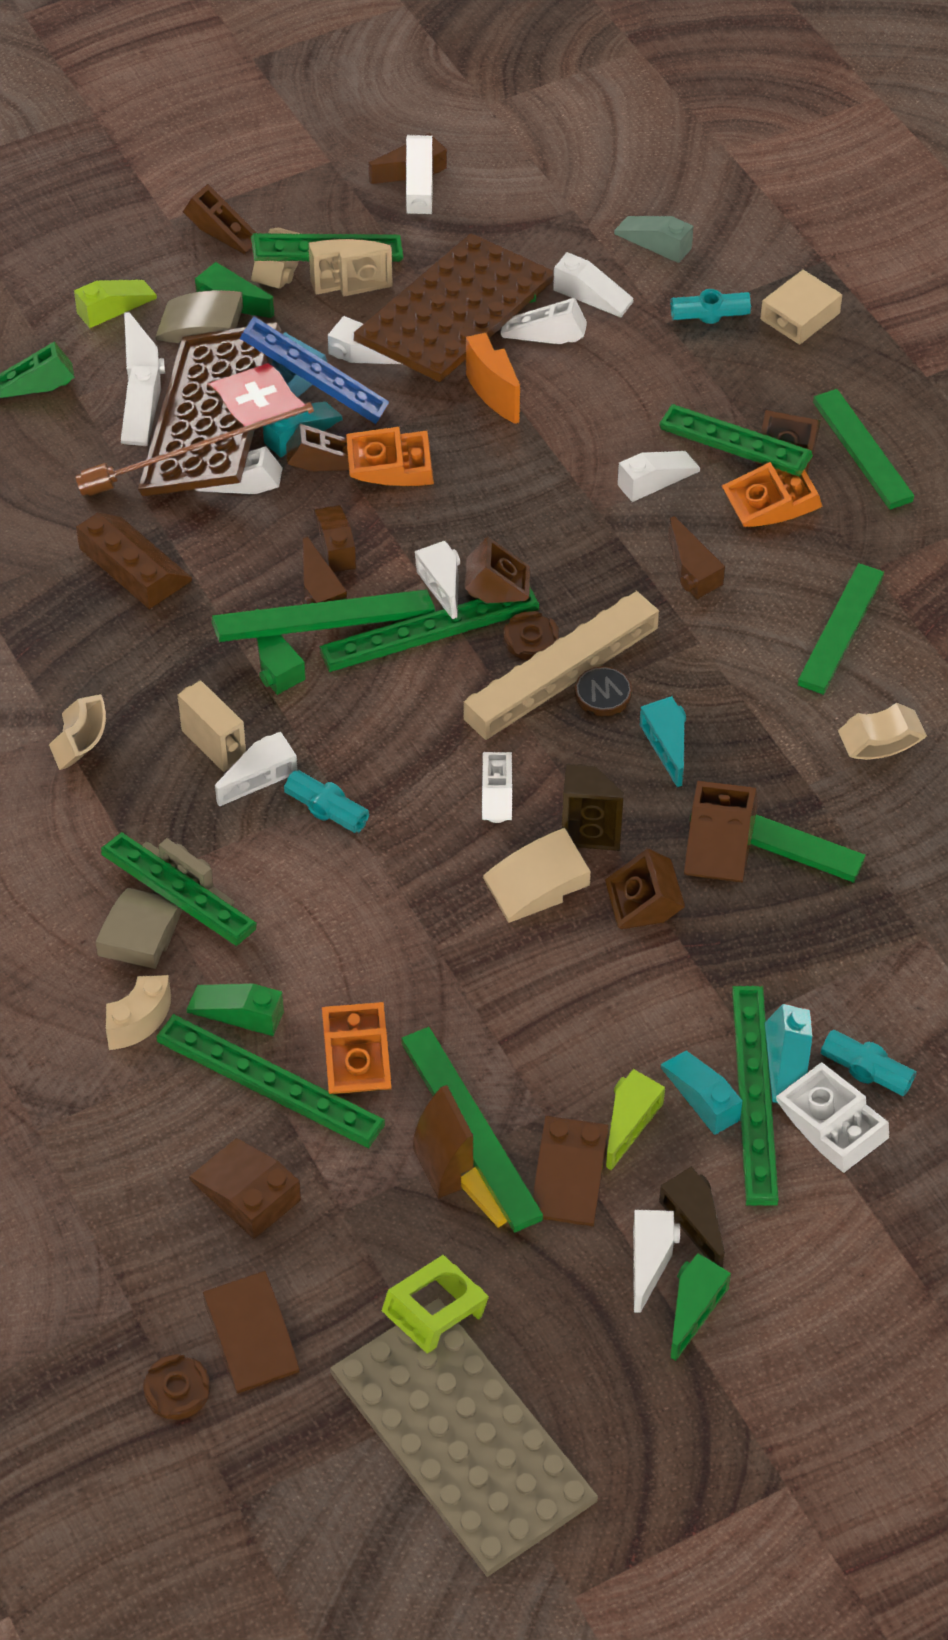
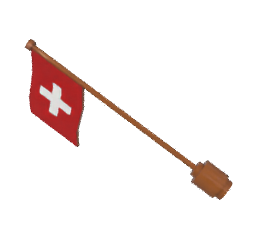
(252, 398)

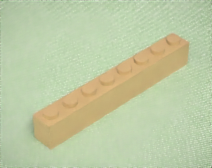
(560, 665)

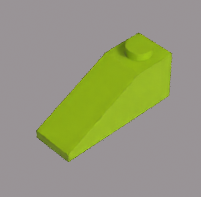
(110, 298)
(634, 1106)

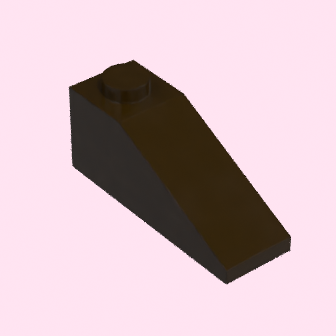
(695, 1211)

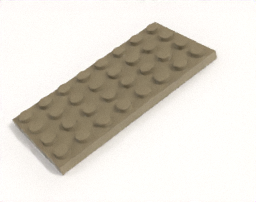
(465, 1441)

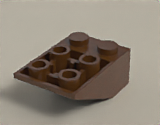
(720, 831)

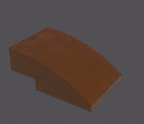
(443, 1143)
(251, 1332)

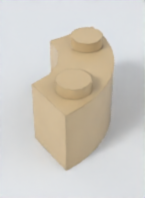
(274, 272)
(81, 731)
(882, 732)
(139, 1012)

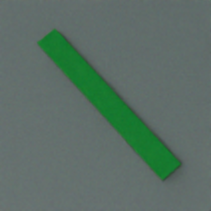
(322, 615)
(420, 631)
(271, 1081)
(755, 1092)
(488, 1154)

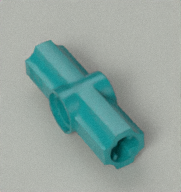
(710, 306)
(326, 801)
(868, 1062)

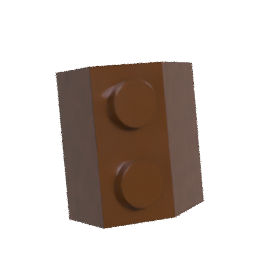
(792, 429)
(496, 574)
(644, 891)

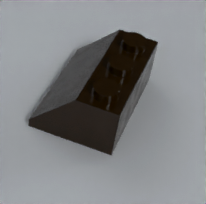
(592, 808)

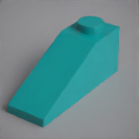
(278, 433)
(664, 728)
(788, 1046)
(704, 1091)

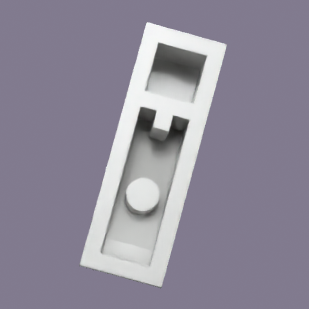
(419, 174)
(588, 284)
(549, 324)
(139, 347)
(343, 347)
(140, 404)
(653, 471)
(260, 474)
(439, 571)
(257, 768)
(497, 786)
(652, 1249)

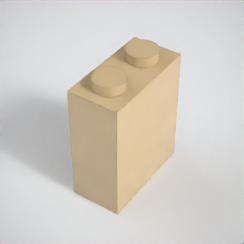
(801, 306)
(211, 725)

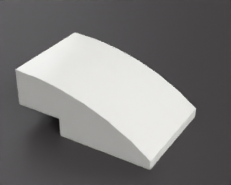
(833, 1117)

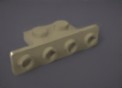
(192, 867)

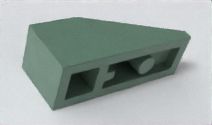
(658, 234)

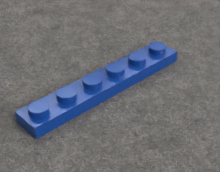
(314, 370)

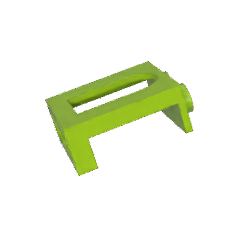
(420, 1324)

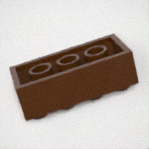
(130, 558)

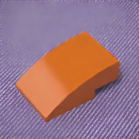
(493, 377)
(390, 457)
(771, 496)
(356, 1048)

